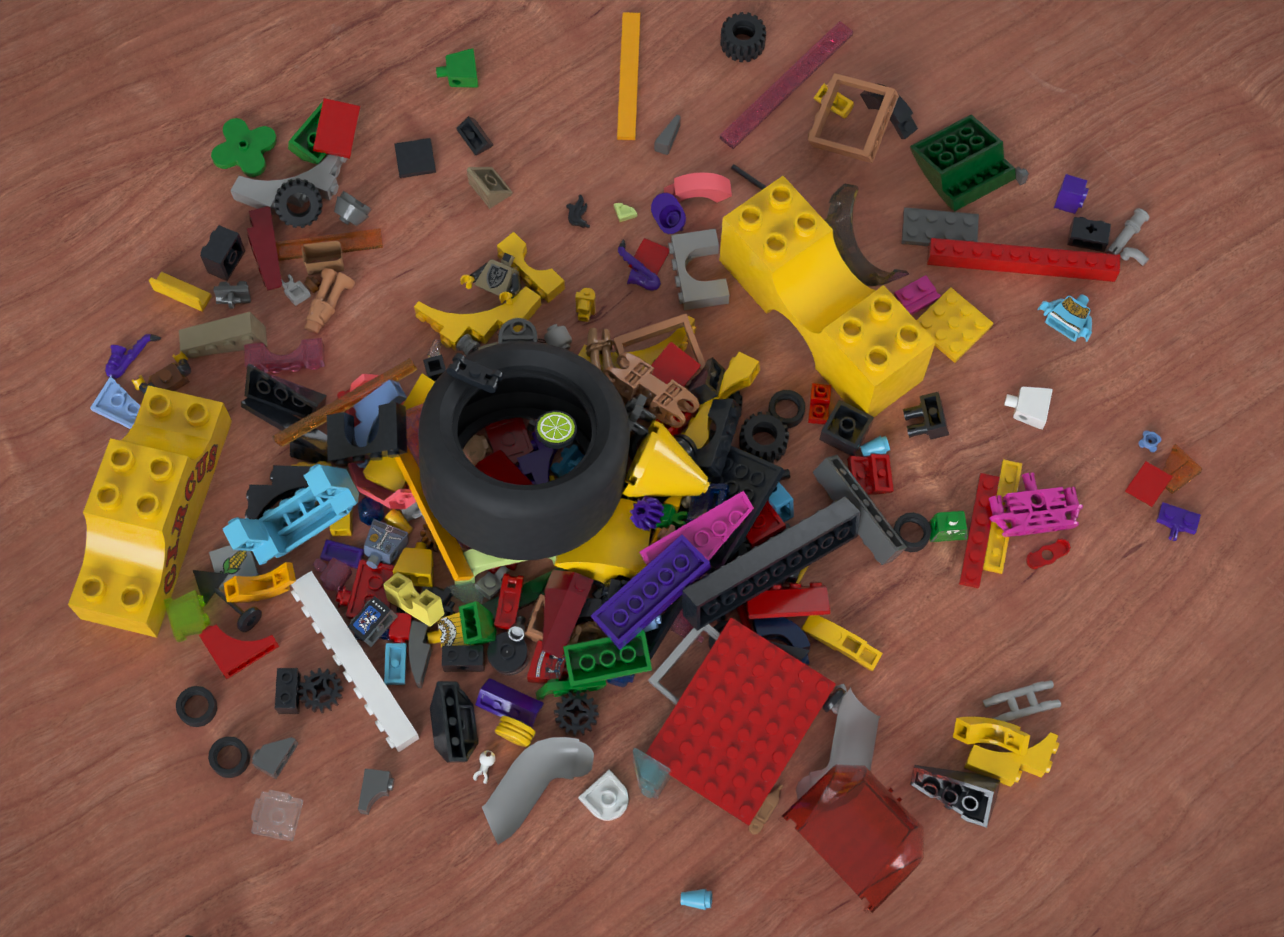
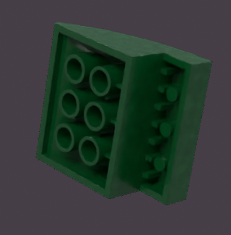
(963, 162)

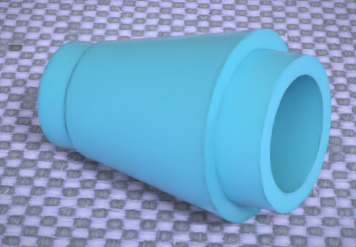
(876, 446)
(697, 898)

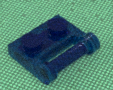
(703, 503)

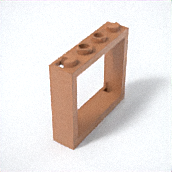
(879, 126)
(656, 330)

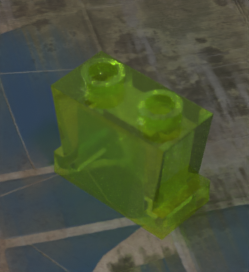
(187, 615)

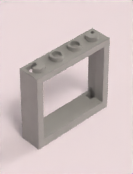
(675, 656)

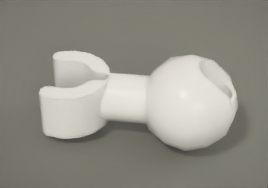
(485, 761)

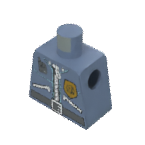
(384, 543)

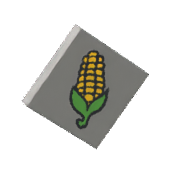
(233, 563)

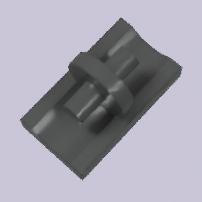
(232, 294)

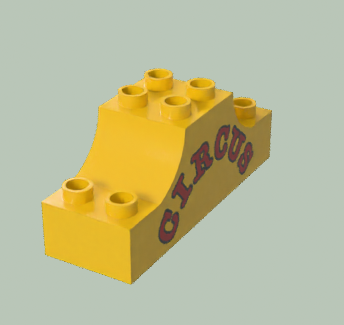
(147, 509)

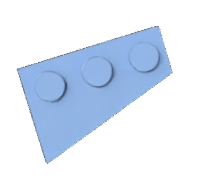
(116, 404)

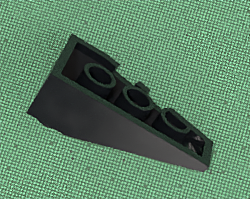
(964, 792)

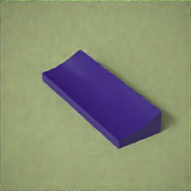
(651, 591)

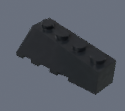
(282, 393)

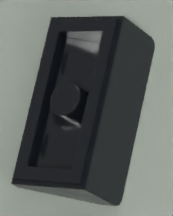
(474, 136)

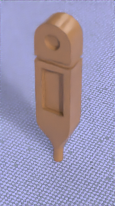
(765, 811)

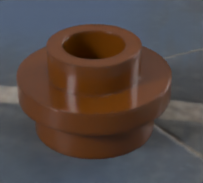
(312, 283)

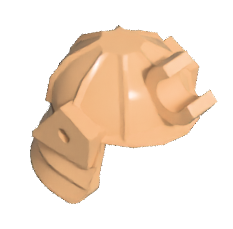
(476, 449)

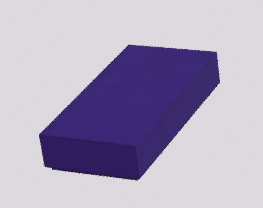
(345, 553)

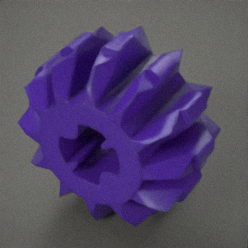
(647, 513)

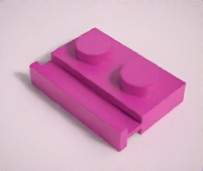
(917, 295)

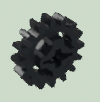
(313, 687)
(584, 713)

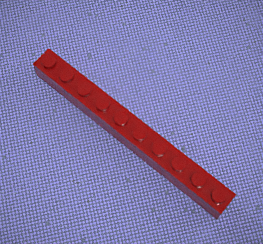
(1023, 259)

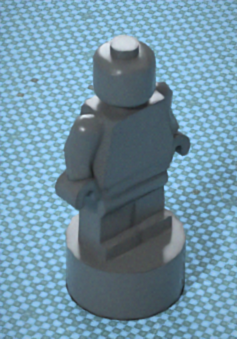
(517, 630)

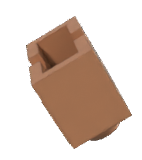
(535, 624)

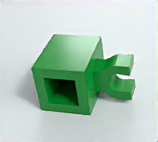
(671, 517)

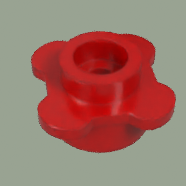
(342, 597)

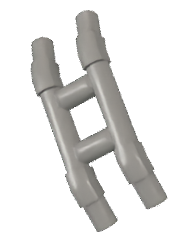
(1029, 692)

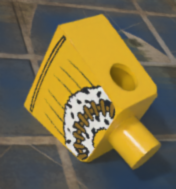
(449, 632)

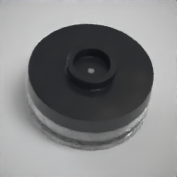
(508, 656)

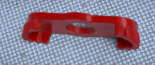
(1058, 549)

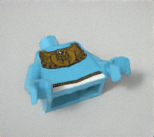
(1069, 316)

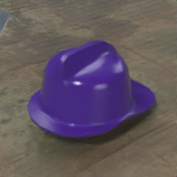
(668, 213)

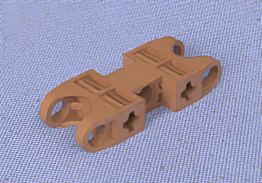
(658, 394)

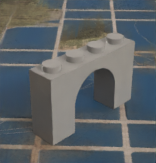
(696, 293)

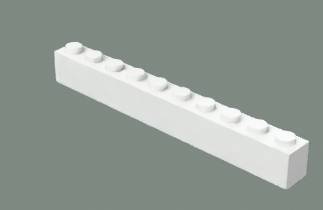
(355, 662)

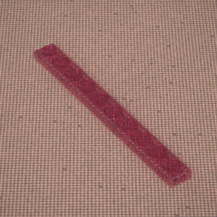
(786, 85)

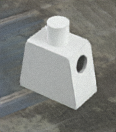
(1030, 405)

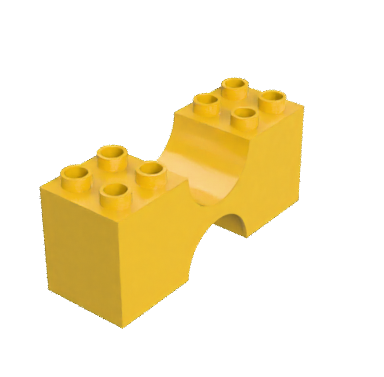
(791, 265)

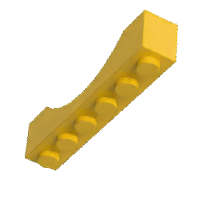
(740, 374)

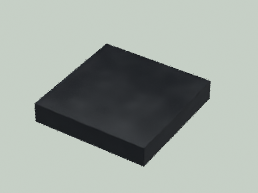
(415, 158)

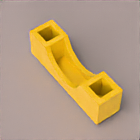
(545, 282)

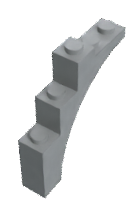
(262, 193)

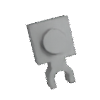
(295, 291)

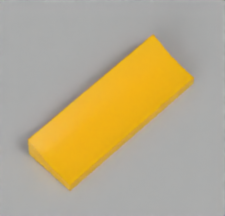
(386, 471)

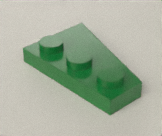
(562, 688)

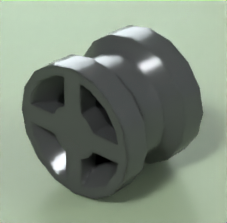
(467, 345)

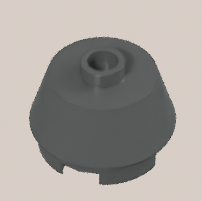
(351, 209)

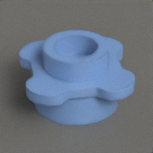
(1147, 435)

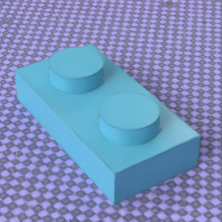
(395, 664)

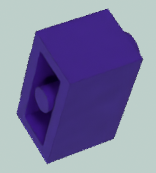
(1071, 194)

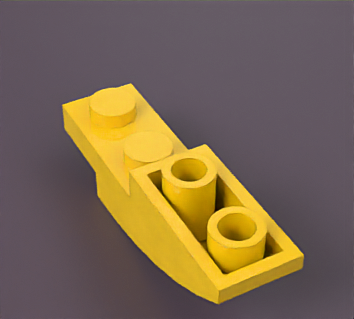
(842, 641)

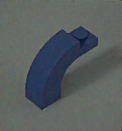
(782, 630)

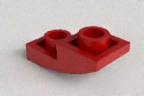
(819, 403)

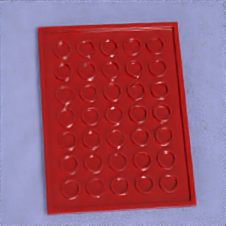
(740, 721)

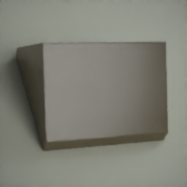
(488, 185)

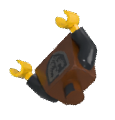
(169, 378)

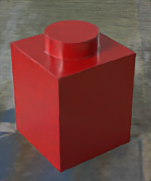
(400, 628)

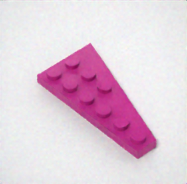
(708, 530)

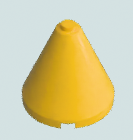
(663, 468)

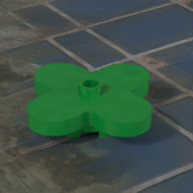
(244, 147)

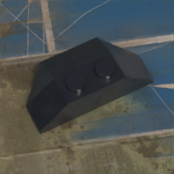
(453, 722)

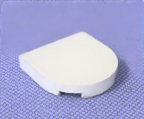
(606, 797)

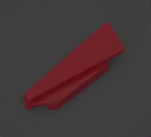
(263, 246)

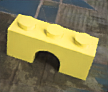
(424, 606)

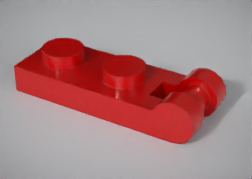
(508, 601)

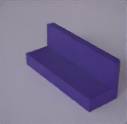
(508, 702)

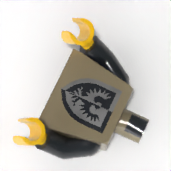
(496, 278)

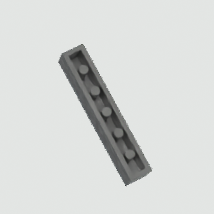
(873, 526)

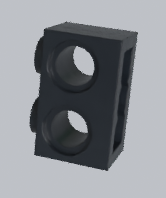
(287, 686)

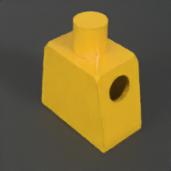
(416, 565)

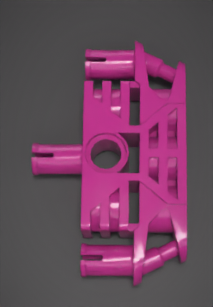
(1023, 513)

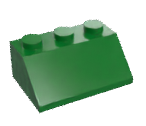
(303, 140)

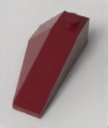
(563, 604)

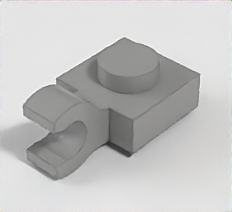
(491, 584)

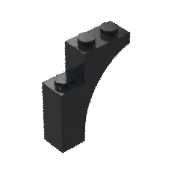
(284, 482)

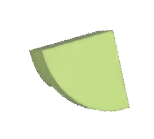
(624, 212)

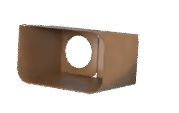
(317, 251)

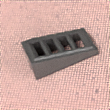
(666, 138)

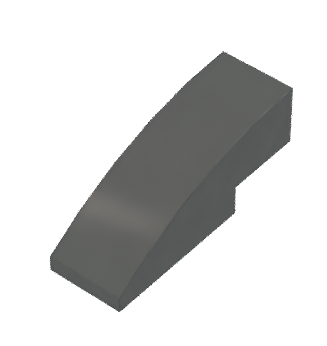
(419, 651)

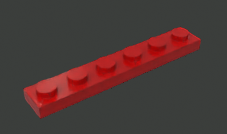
(978, 531)

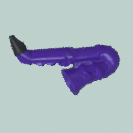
(643, 276)
(119, 362)

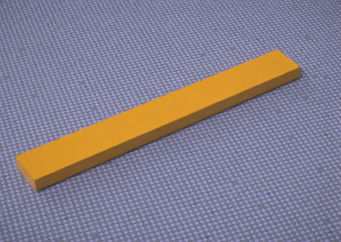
(628, 76)
(446, 542)

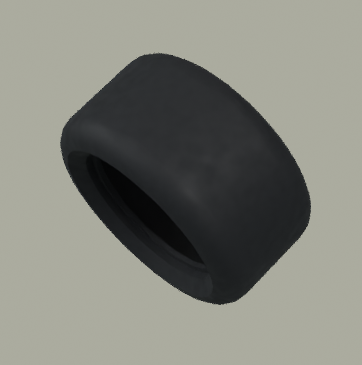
(514, 518)

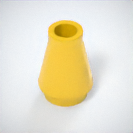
(396, 519)

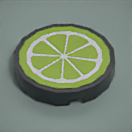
(555, 429)

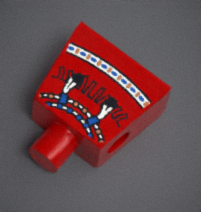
(546, 666)

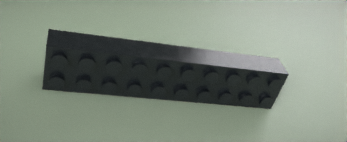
(770, 563)

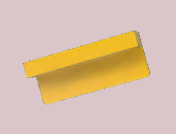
(181, 291)

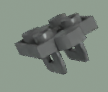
(634, 411)

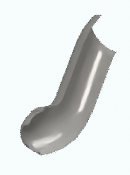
(852, 740)
(529, 778)

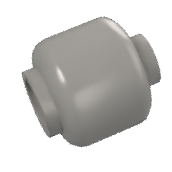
(558, 336)

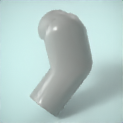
(1135, 253)

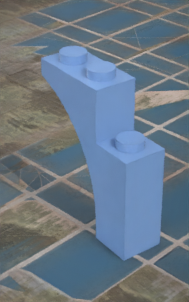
(368, 412)

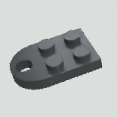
(507, 333)

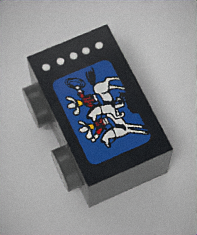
(372, 621)

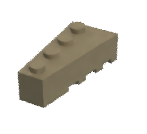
(222, 335)

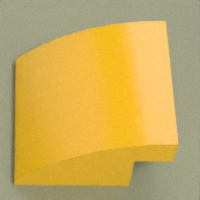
(611, 550)

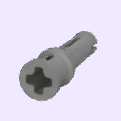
(1131, 227)

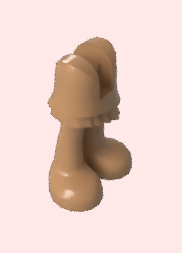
(597, 347)

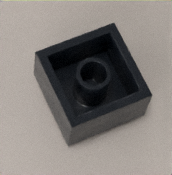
(222, 252)
(846, 428)

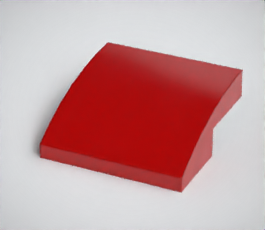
(872, 473)

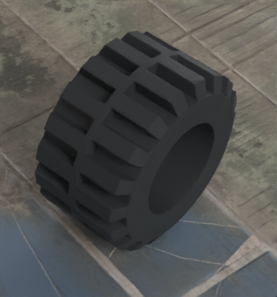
(746, 25)
(298, 219)
(767, 424)

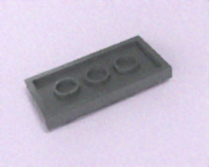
(924, 224)

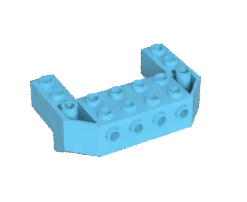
(270, 535)

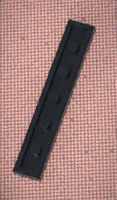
(280, 419)

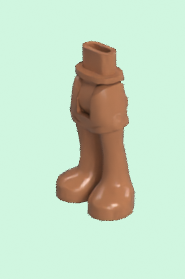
(320, 310)

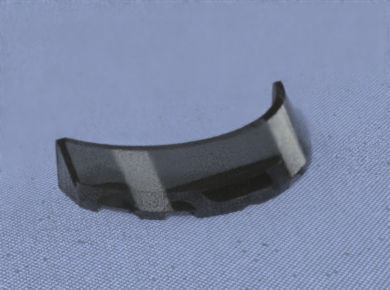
(841, 221)

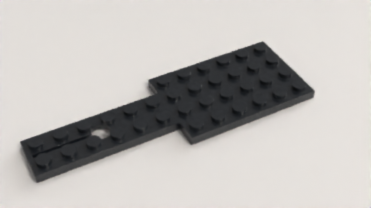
(740, 473)

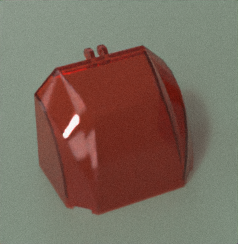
(860, 831)

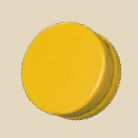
(515, 731)

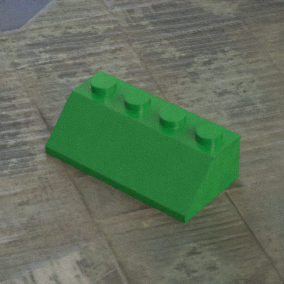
(602, 660)

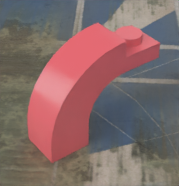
(700, 185)

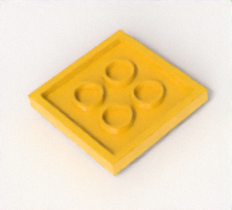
(954, 324)

